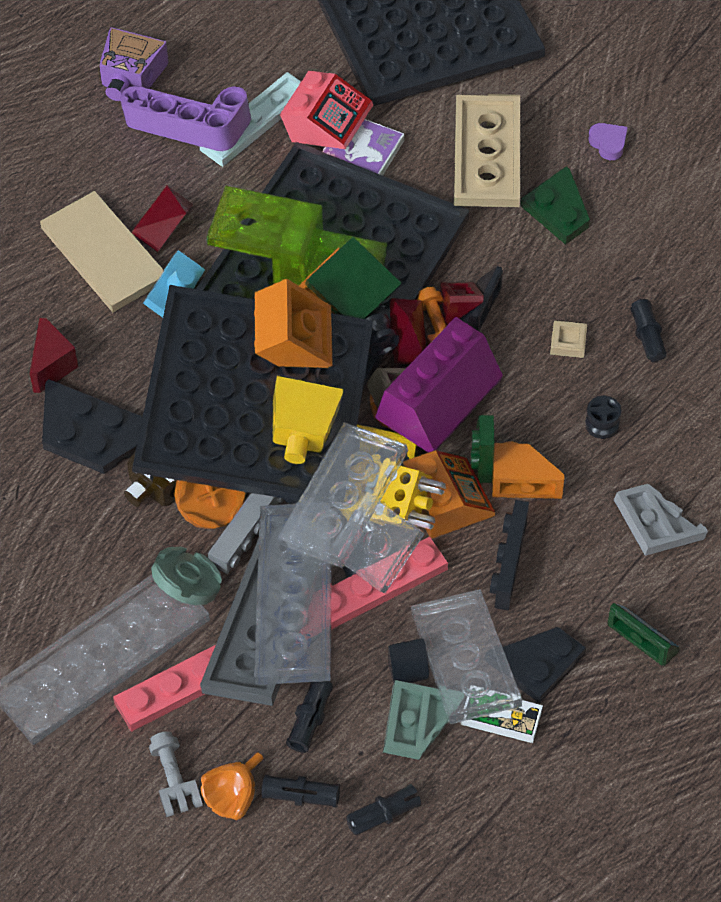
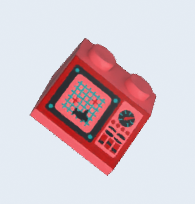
(325, 111)

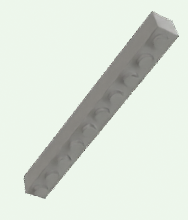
(240, 532)

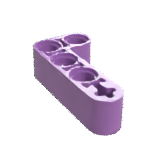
(188, 120)

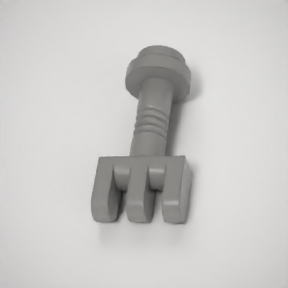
(164, 746)

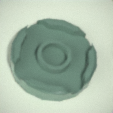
(186, 576)

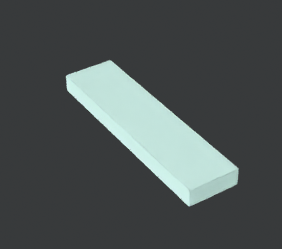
(264, 113)

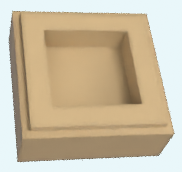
(568, 339)

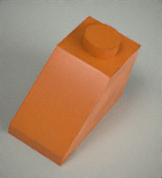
(524, 473)

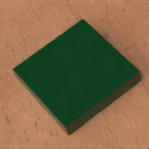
(353, 281)

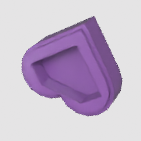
(608, 139)

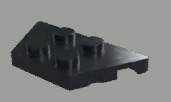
(87, 428)

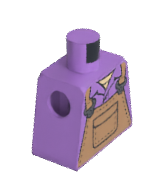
(131, 61)

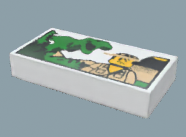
(516, 723)

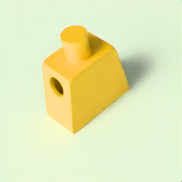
(303, 416)

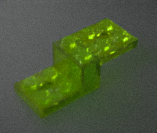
(284, 231)

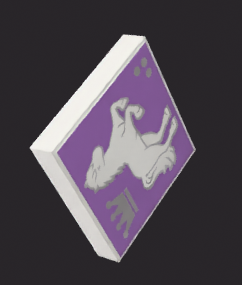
(371, 147)

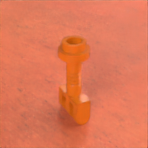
(431, 300)

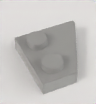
(656, 521)

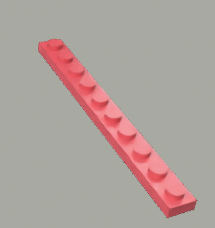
(348, 600)

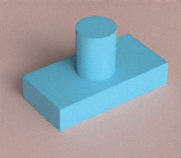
(179, 272)

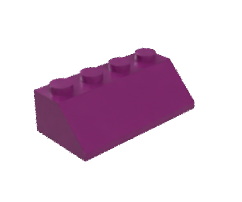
(440, 386)

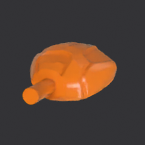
(230, 788)

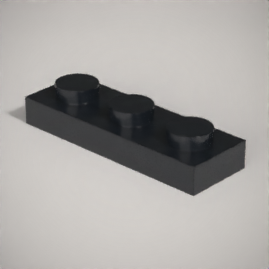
(509, 554)

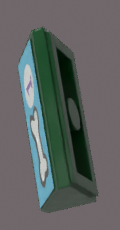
(641, 634)

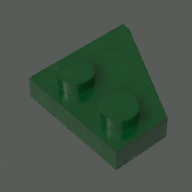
(558, 206)
(483, 448)

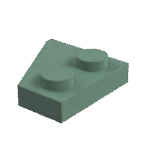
(413, 719)

